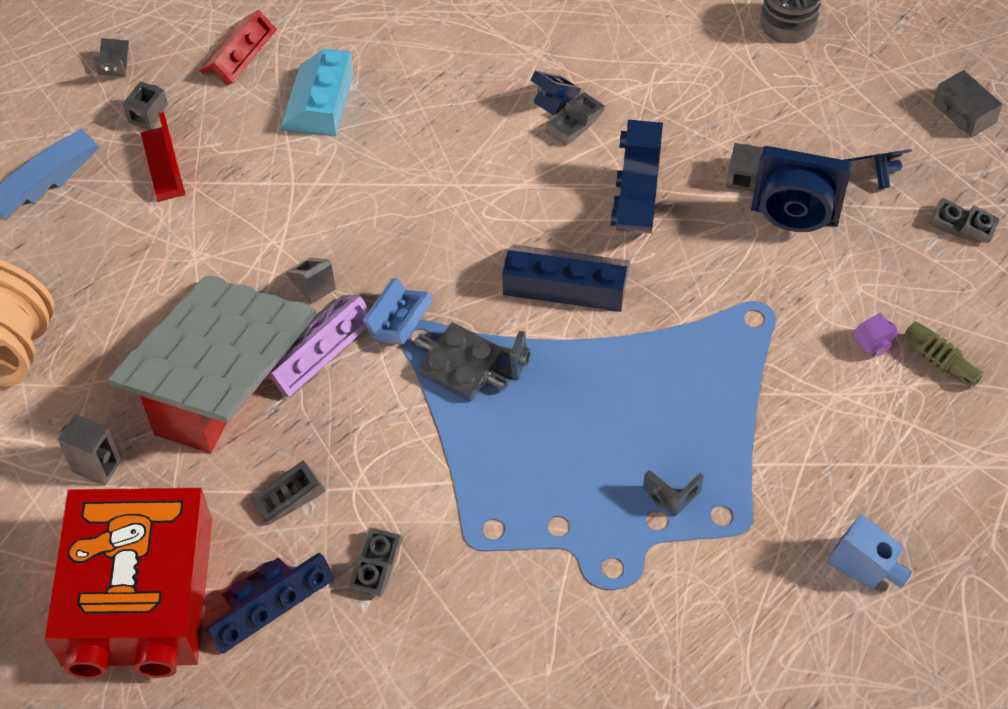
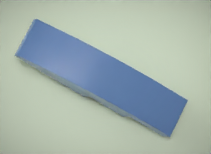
(50, 166)

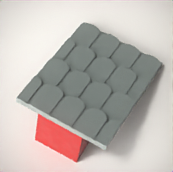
(209, 358)

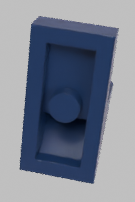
(553, 91)

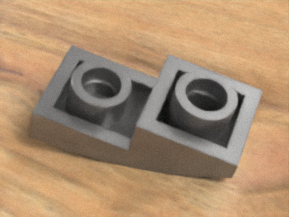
(970, 224)
(376, 562)

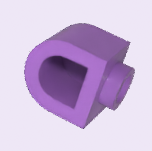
(875, 335)

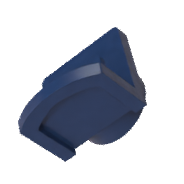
(800, 189)

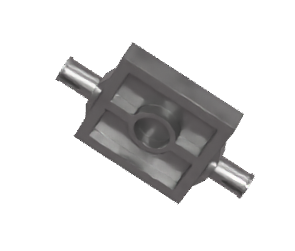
(461, 361)

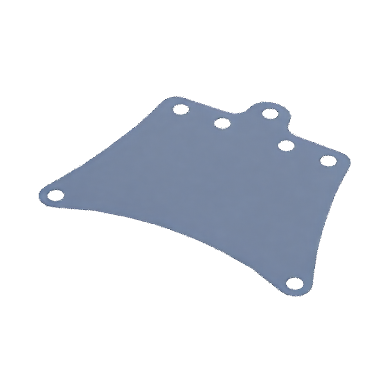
(592, 424)

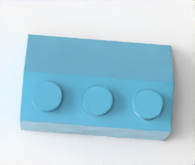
(319, 93)

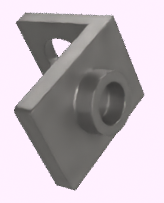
(112, 57)
(518, 355)
(666, 496)

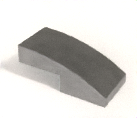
(577, 118)

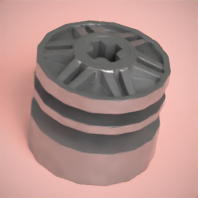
(789, 19)

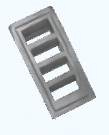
(282, 484)

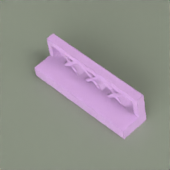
(320, 343)

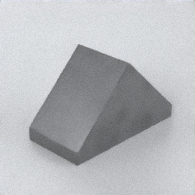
(313, 278)

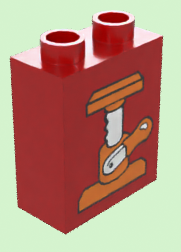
(130, 581)

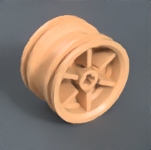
(23, 317)

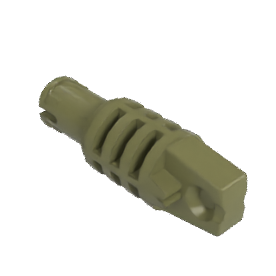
(942, 354)

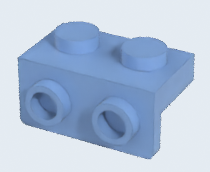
(396, 313)

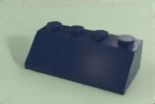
(565, 277)

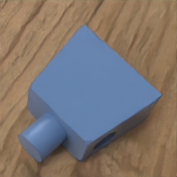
(869, 555)

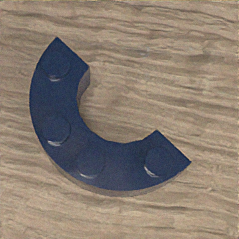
(638, 180)

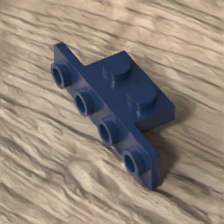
(266, 597)

